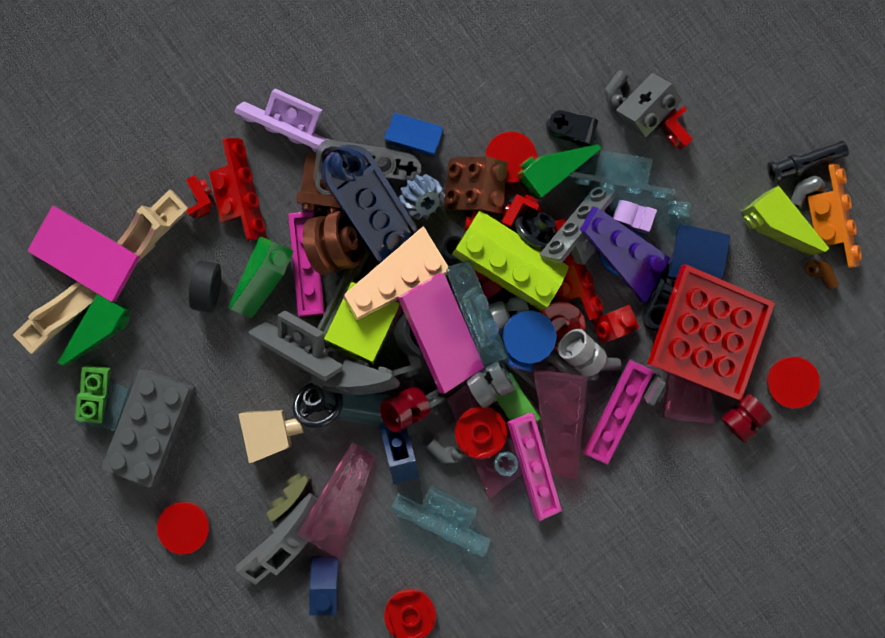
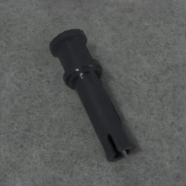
(796, 165)

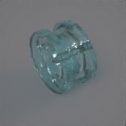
(679, 209)
(501, 470)

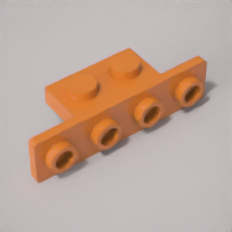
(832, 216)

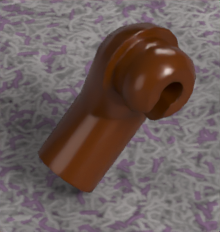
(822, 270)

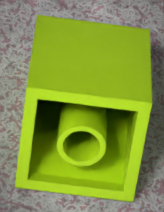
(362, 337)

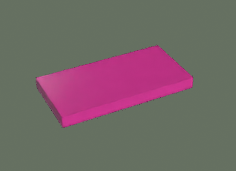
(84, 254)
(441, 332)

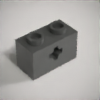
(649, 105)

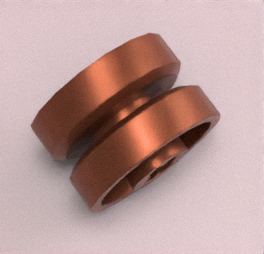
(332, 243)

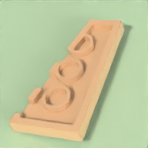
(397, 274)

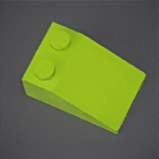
(779, 219)

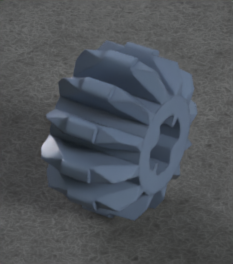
(422, 196)

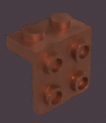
(476, 184)
(309, 195)

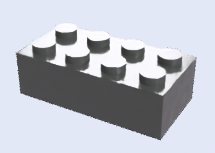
(147, 428)

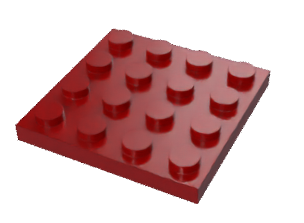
(711, 332)

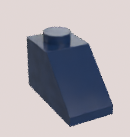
(399, 454)
(324, 586)

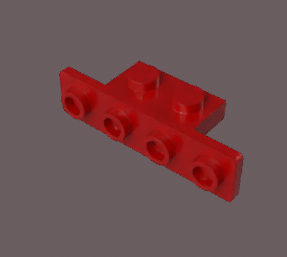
(236, 191)
(579, 283)

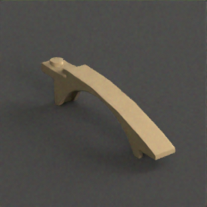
(140, 237)

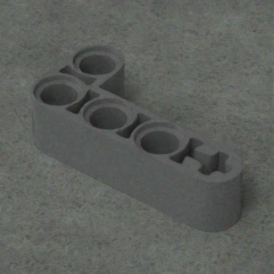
(390, 170)

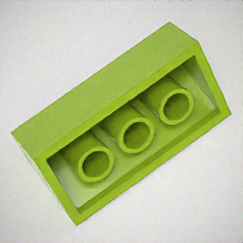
(510, 261)

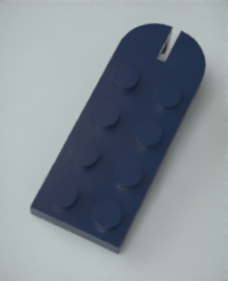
(367, 200)

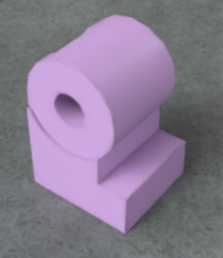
(634, 216)

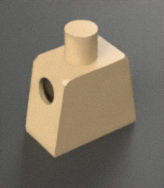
(267, 432)

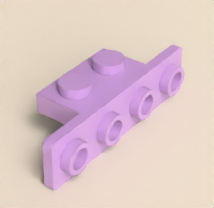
(286, 116)

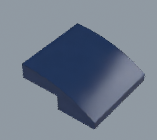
(699, 249)

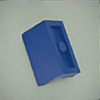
(413, 134)

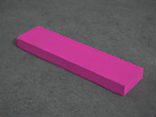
(307, 280)
(618, 412)
(534, 466)

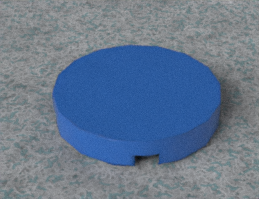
(529, 336)

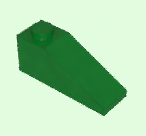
(549, 170)
(260, 276)
(98, 325)

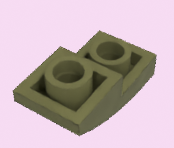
(294, 489)

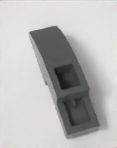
(356, 379)
(280, 547)

